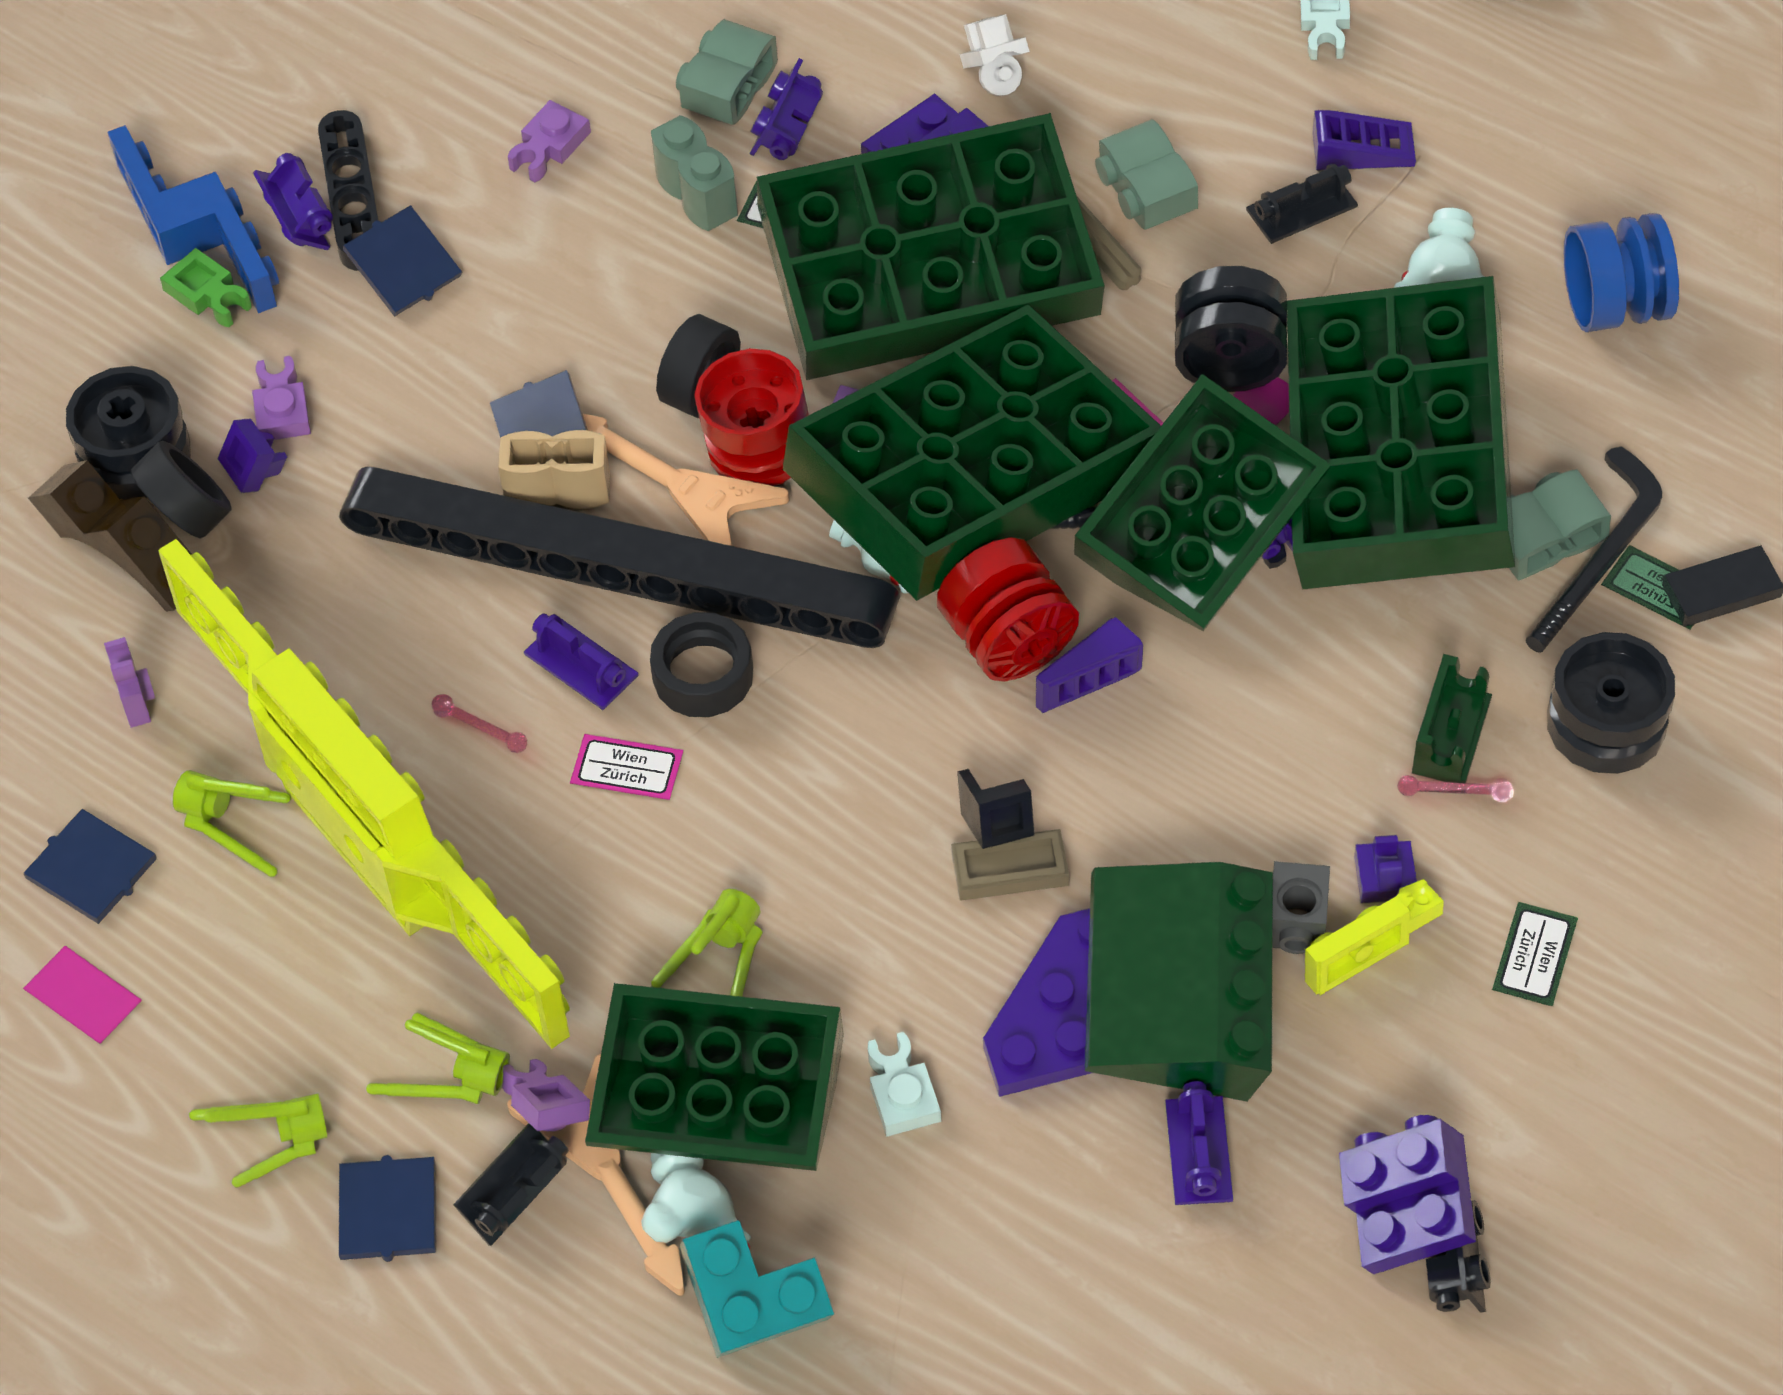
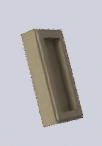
(1010, 867)

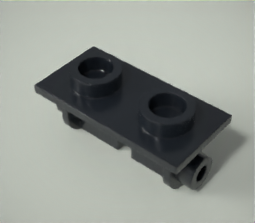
(1303, 204)
(511, 1183)
(1460, 1273)

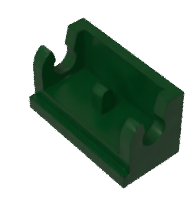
(1452, 723)

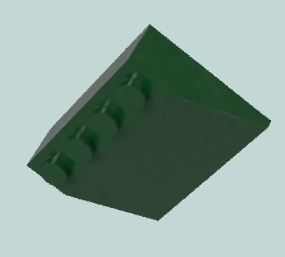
(1199, 505)
(1181, 976)
(716, 1077)

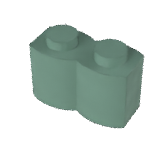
(727, 71)
(694, 173)
(1147, 175)
(1556, 522)

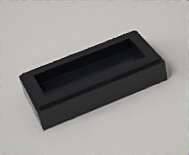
(1722, 586)

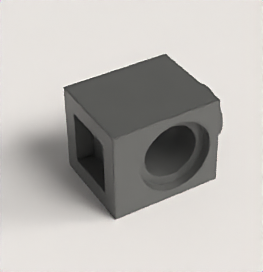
(1302, 888)

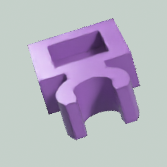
(550, 134)
(281, 402)
(132, 684)
(545, 1100)

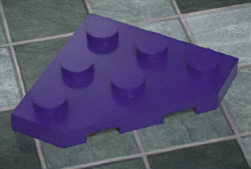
(1043, 1022)

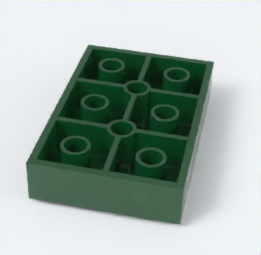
(927, 244)
(1414, 421)
(968, 448)

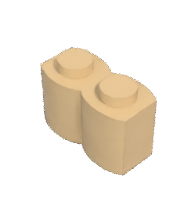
(556, 469)

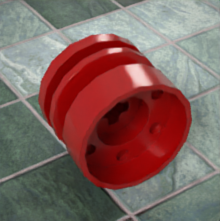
(746, 413)
(1007, 609)

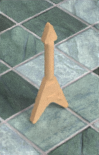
(702, 496)
(605, 1165)

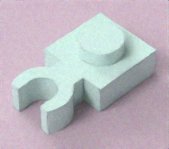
(1325, 21)
(902, 1092)

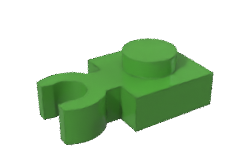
(204, 283)

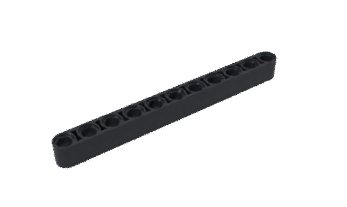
(621, 557)

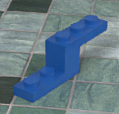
(195, 216)

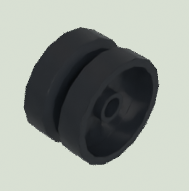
(1231, 327)
(120, 419)
(1610, 702)

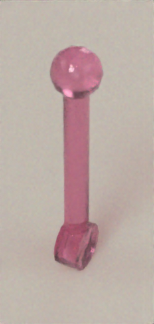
(443, 707)
(1500, 789)

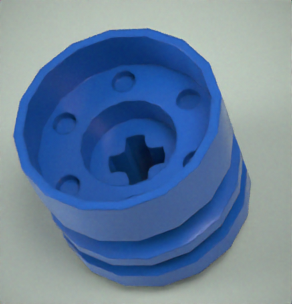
(1621, 272)

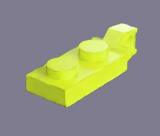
(1370, 937)

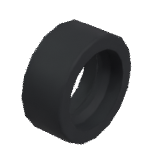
(687, 357)
(181, 489)
(694, 631)

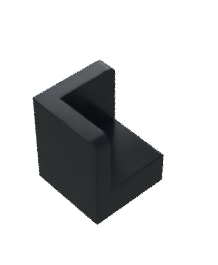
(996, 813)

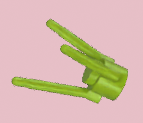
(208, 797)
(725, 924)
(476, 1065)
(296, 1120)

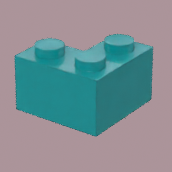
(747, 1307)

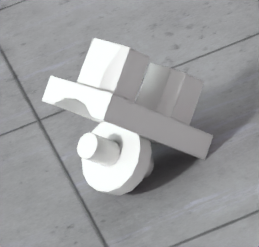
(993, 51)

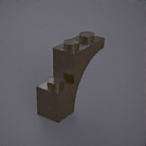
(126, 531)

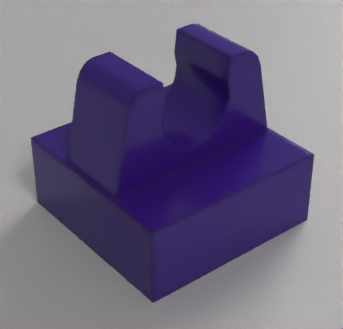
(249, 456)
(1383, 868)

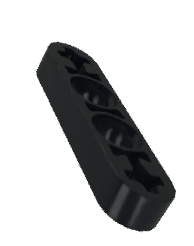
(350, 189)

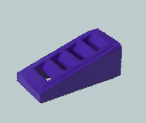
(1336, 129)
(1092, 664)

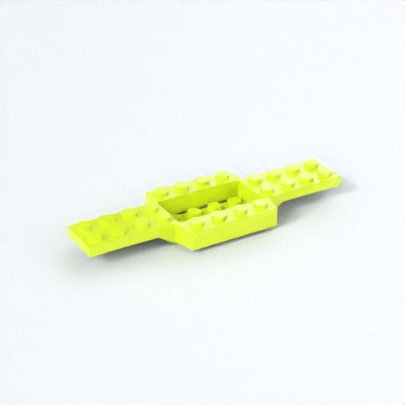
(361, 799)

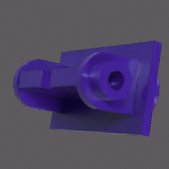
(776, 126)
(295, 203)
(578, 661)
(1198, 1147)

